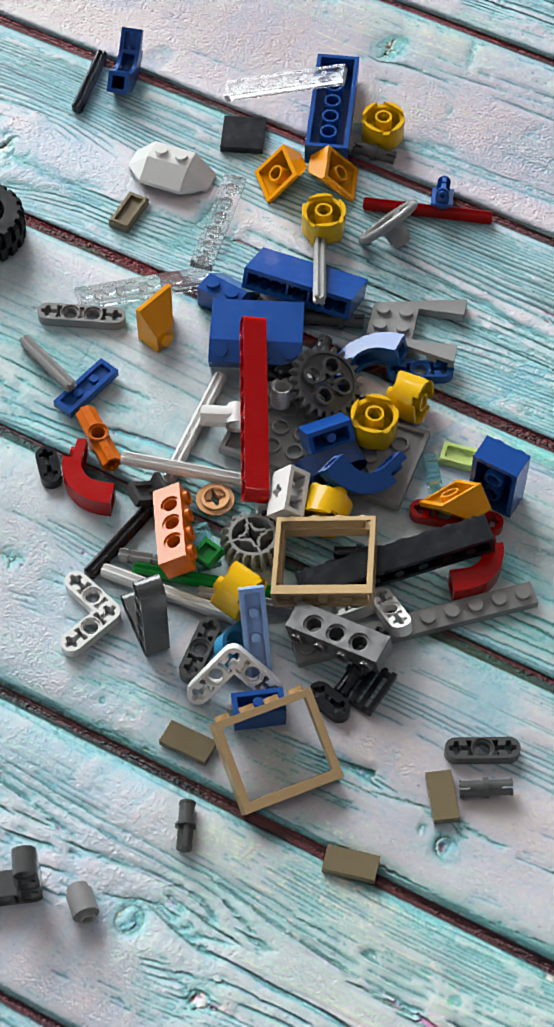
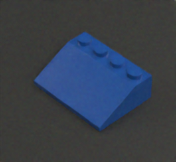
(283, 324)

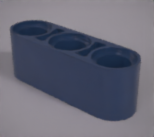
(316, 461)

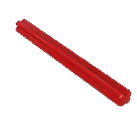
(430, 211)

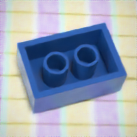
(502, 474)

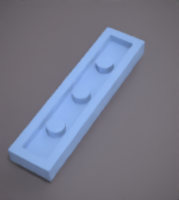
(255, 627)

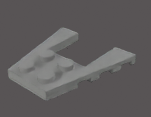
(403, 316)

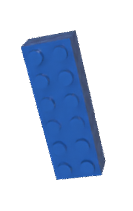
(332, 109)

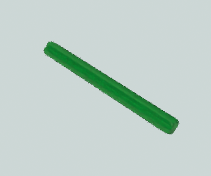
(191, 578)

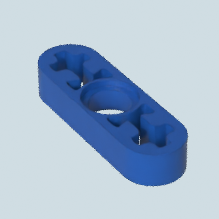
(427, 365)

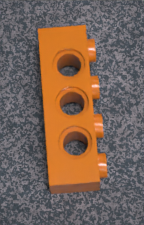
(174, 530)

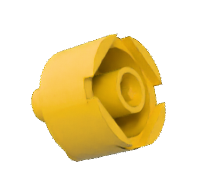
(383, 125)
(323, 218)
(411, 396)
(374, 421)
(327, 501)
(226, 588)

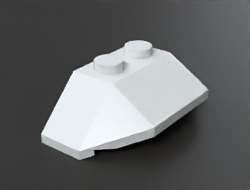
(171, 169)

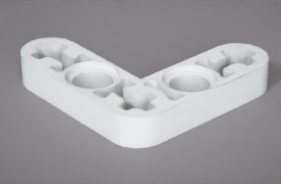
(390, 603)
(97, 614)
(235, 667)

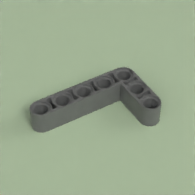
(148, 614)
(24, 881)

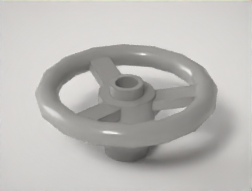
(391, 226)

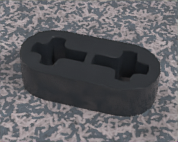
(44, 468)
(331, 699)

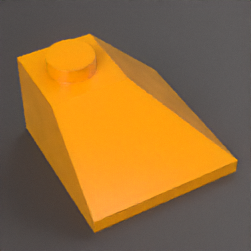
(280, 171)
(334, 172)
(156, 319)
(459, 500)

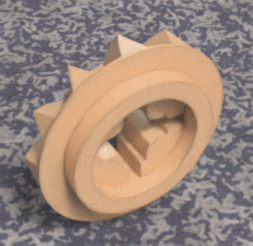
(221, 492)

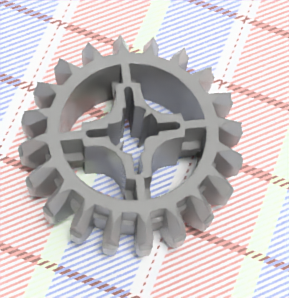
(246, 549)

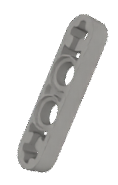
(82, 313)

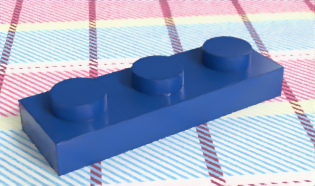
(87, 388)

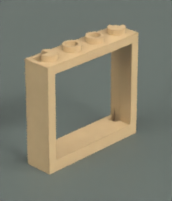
(324, 595)
(249, 711)

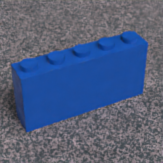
(292, 281)

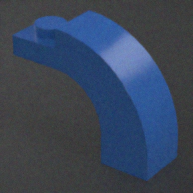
(128, 64)
(375, 349)
(358, 483)

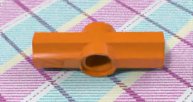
(98, 438)

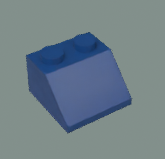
(222, 287)

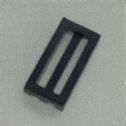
(362, 686)

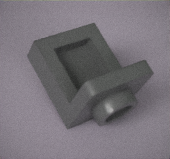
(142, 491)

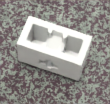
(288, 492)

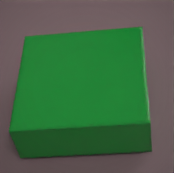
(208, 553)

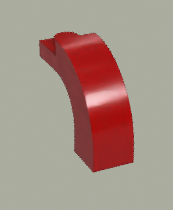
(86, 492)
(479, 577)

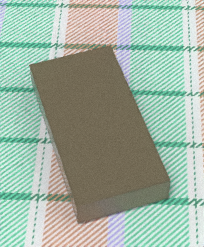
(128, 212)
(188, 743)
(442, 796)
(351, 864)

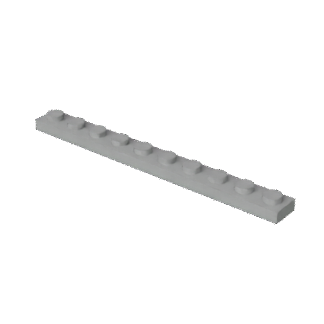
(442, 617)

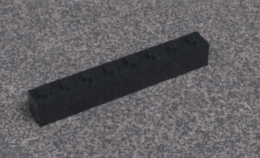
(407, 555)

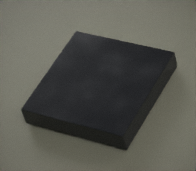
(243, 134)

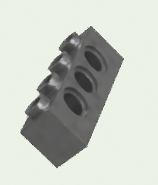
(307, 617)

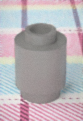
(82, 902)

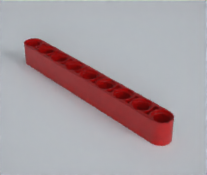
(254, 410)

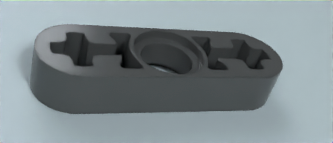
(199, 640)
(501, 757)

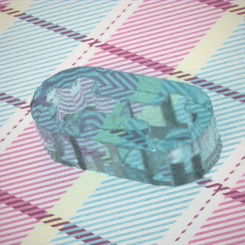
(431, 472)

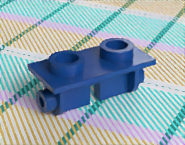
(442, 194)

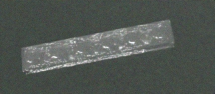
(285, 82)
(218, 222)
(139, 287)

